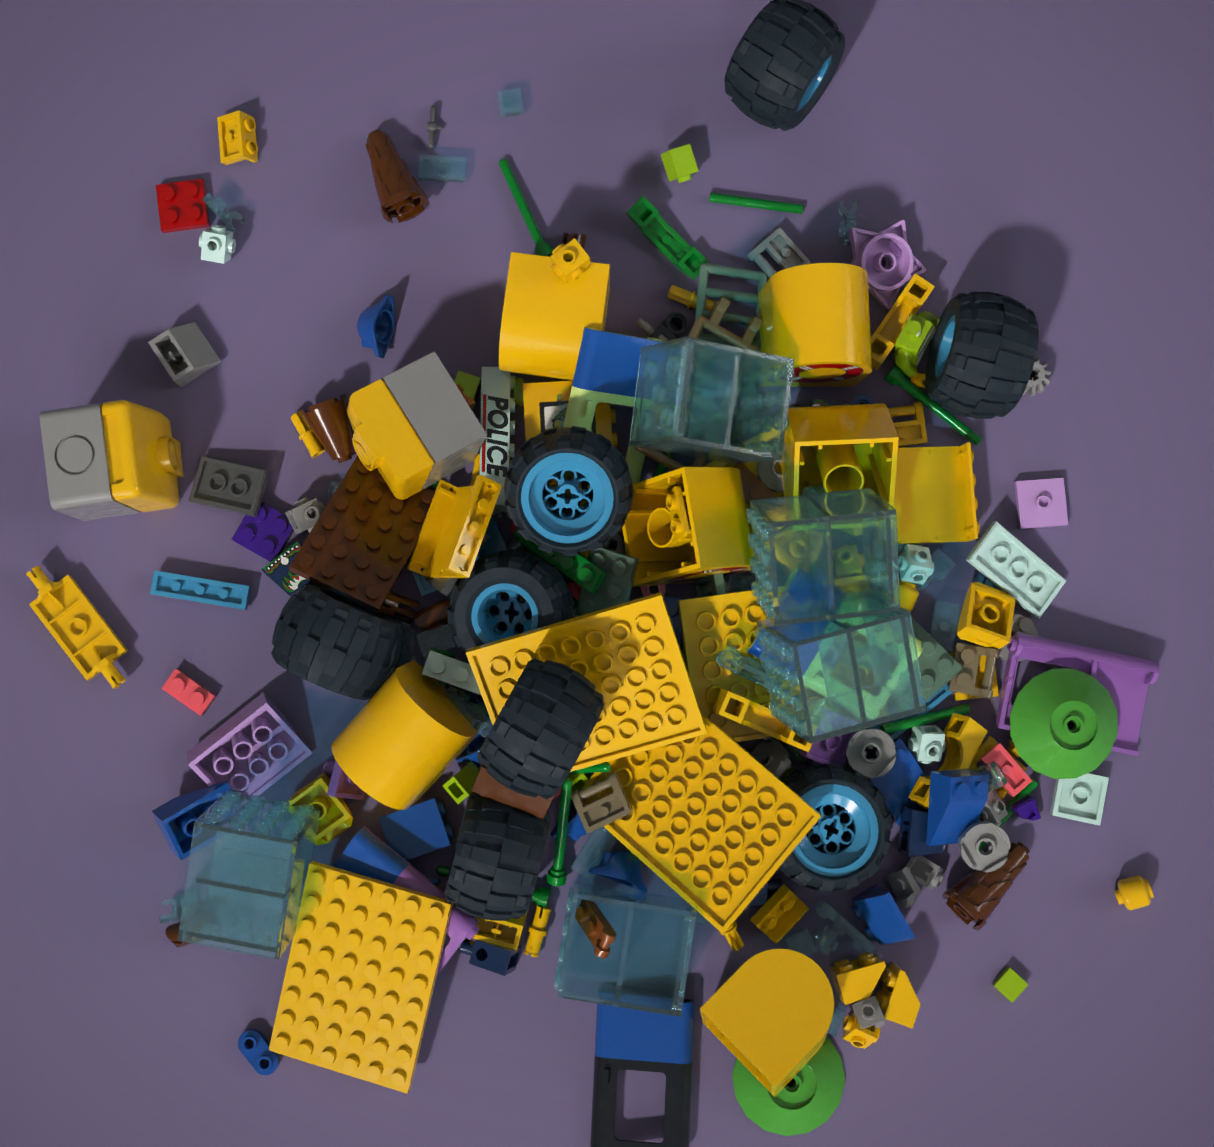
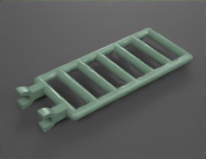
(703, 291)

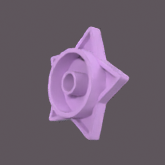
(896, 256)

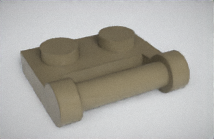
(965, 680)
(604, 810)

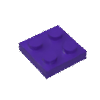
(264, 534)

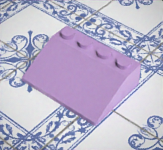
(249, 749)

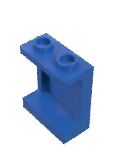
(417, 829)

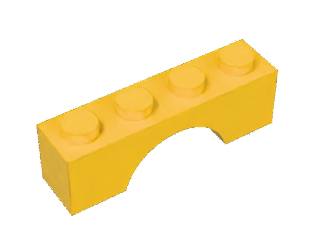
(890, 328)
(756, 717)
(962, 740)

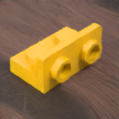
(237, 138)
(679, 515)
(779, 914)

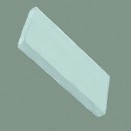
(1016, 569)

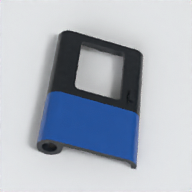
(643, 1043)

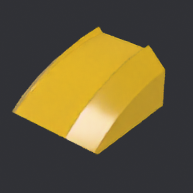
(986, 616)
(334, 813)

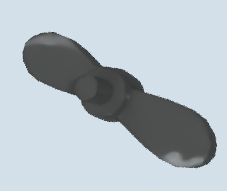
(432, 127)

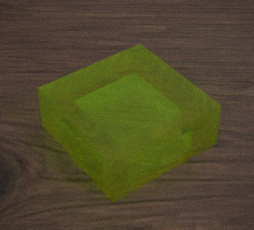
(518, 391)

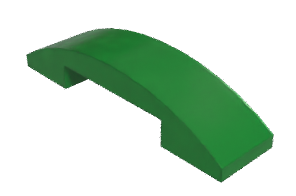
(665, 238)

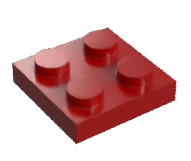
(182, 205)

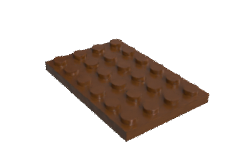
(362, 538)

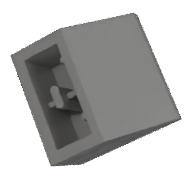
(184, 353)

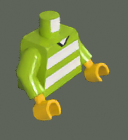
(913, 344)

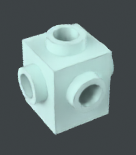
(217, 244)
(915, 564)
(927, 743)

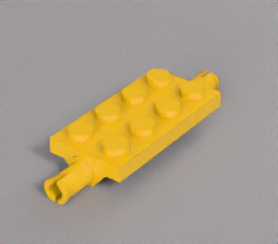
(77, 627)

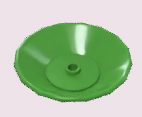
(1042, 717)
(796, 1107)

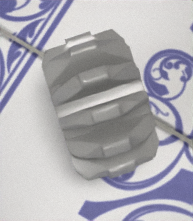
(1039, 379)

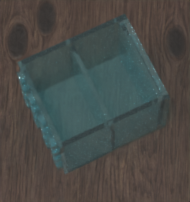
(711, 401)
(824, 556)
(841, 673)
(247, 874)
(645, 961)

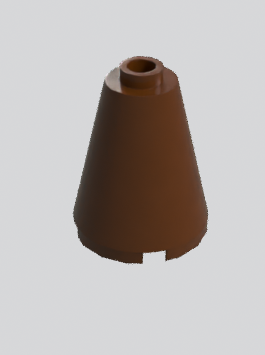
(332, 427)

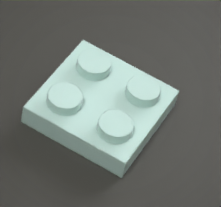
(1080, 798)

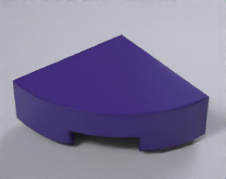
(1026, 808)

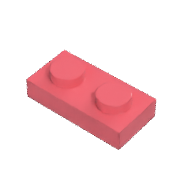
(189, 692)
(1014, 774)

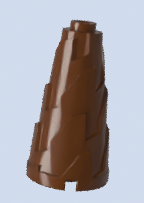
(395, 186)
(981, 891)

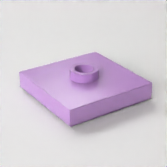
(1041, 503)

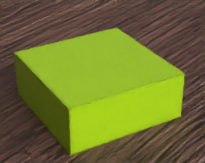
(1010, 984)

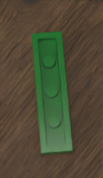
(575, 567)

